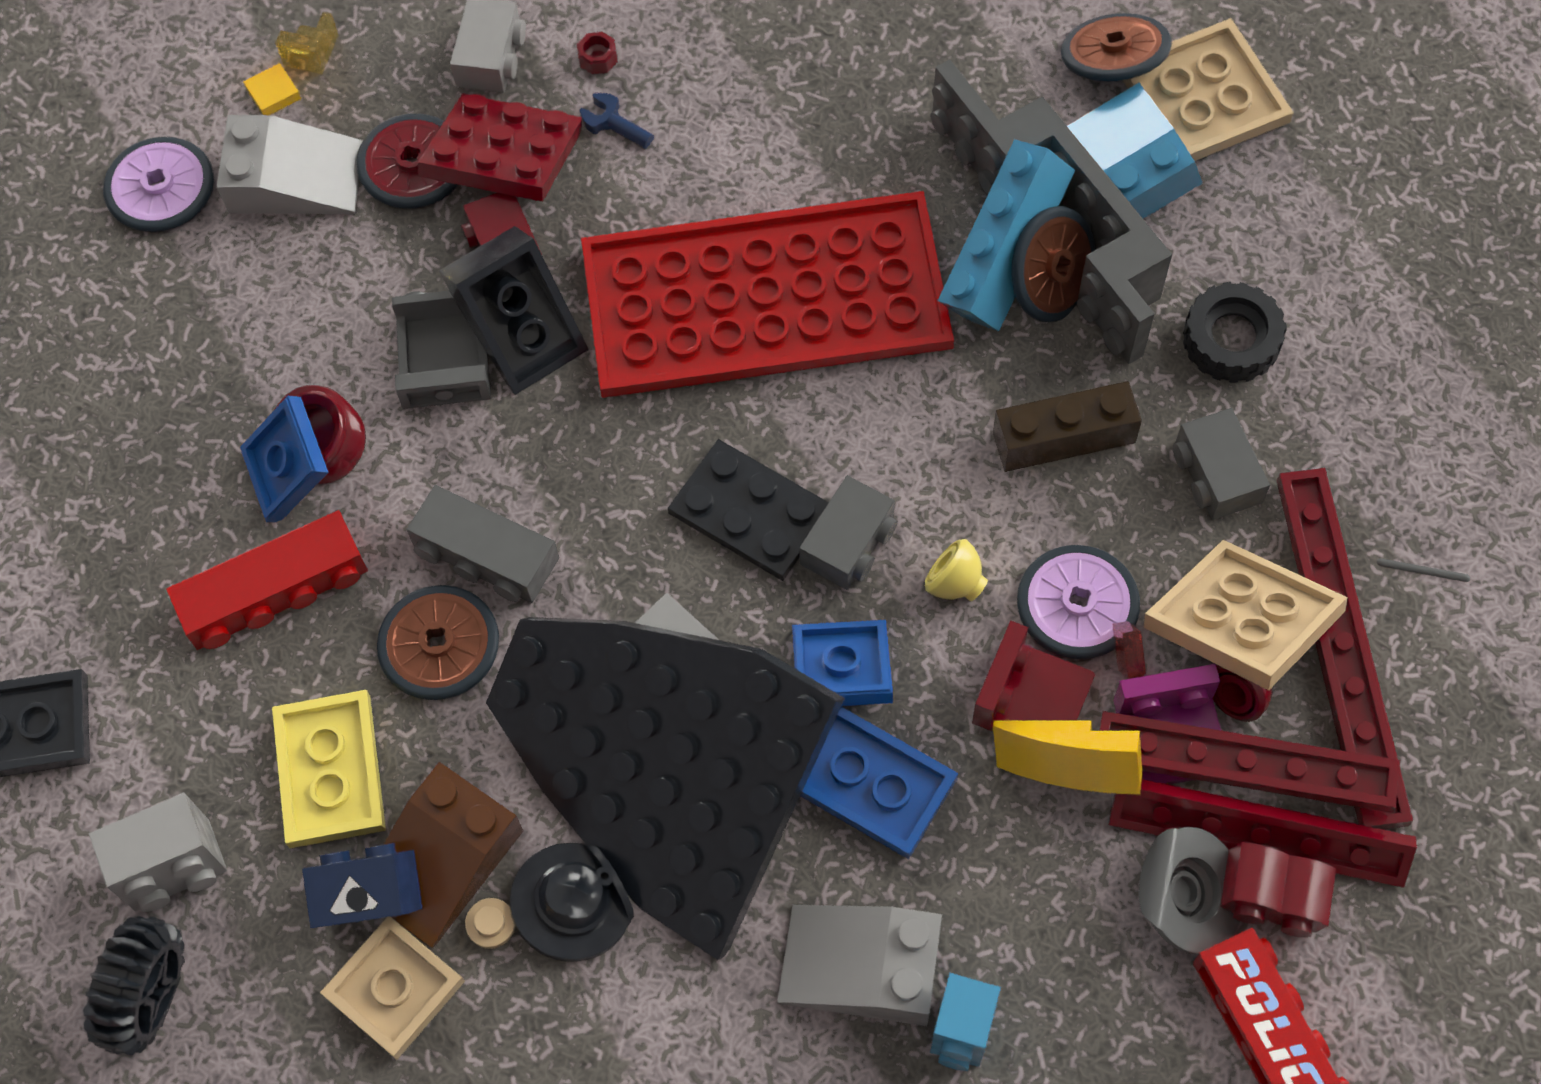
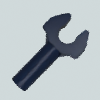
(613, 121)

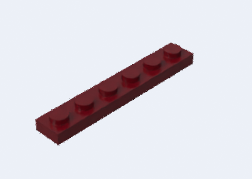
(1262, 763)
(1346, 846)

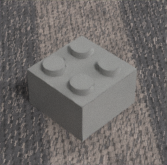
(158, 853)

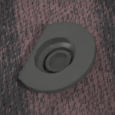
(1184, 889)

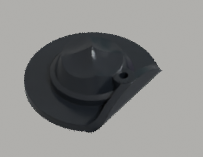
(569, 903)

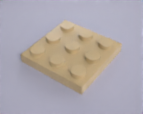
(1215, 90)
(1245, 614)

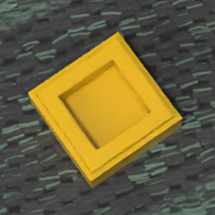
(272, 90)

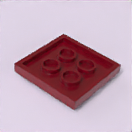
(501, 147)

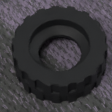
(1240, 301)

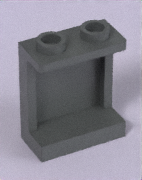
(437, 353)

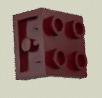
(1030, 684)

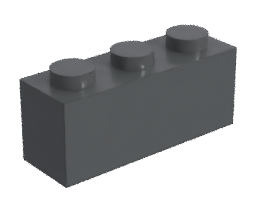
(482, 545)

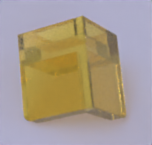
(309, 46)

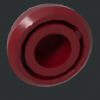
(1240, 697)

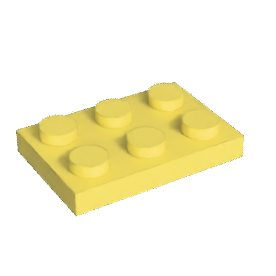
(328, 769)

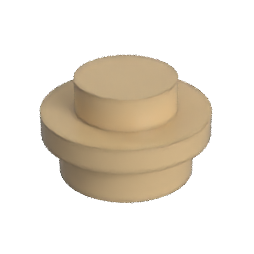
(489, 923)

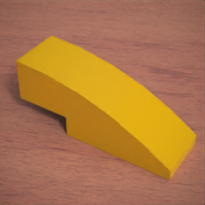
(1070, 755)

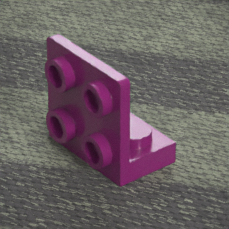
(1172, 697)

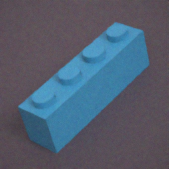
(982, 276)

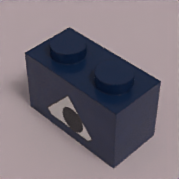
(361, 888)

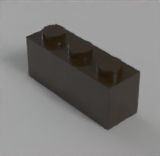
(1066, 426)

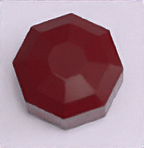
(597, 52)

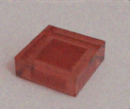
(1129, 650)

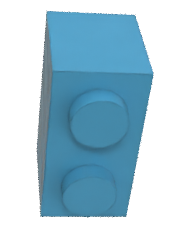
(964, 1022)

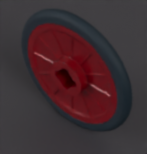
(384, 163)

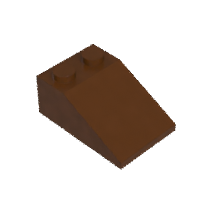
(456, 846)

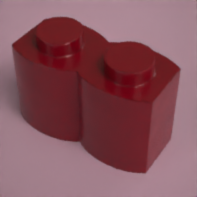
(1278, 888)

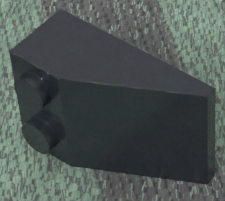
(515, 308)

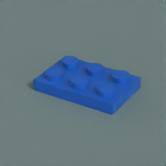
(878, 783)

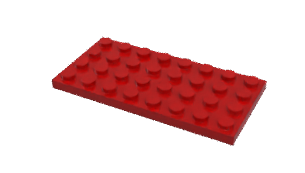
(765, 294)

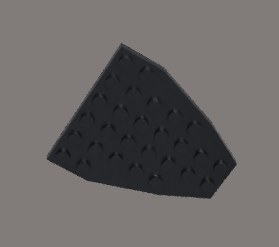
(665, 757)

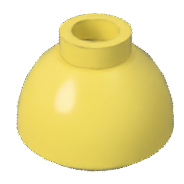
(956, 573)

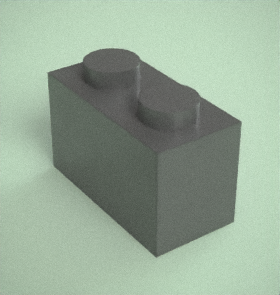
(1220, 464)
(848, 533)

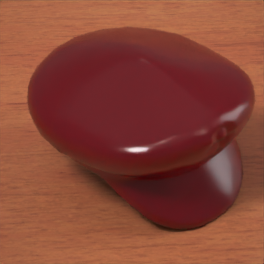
(336, 429)

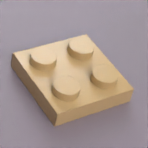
(392, 987)

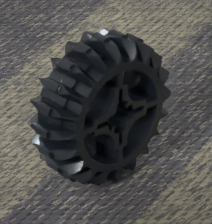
(133, 985)

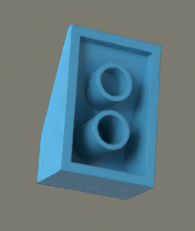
(1138, 150)

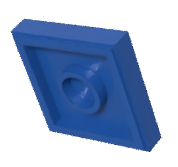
(283, 459)
(846, 659)

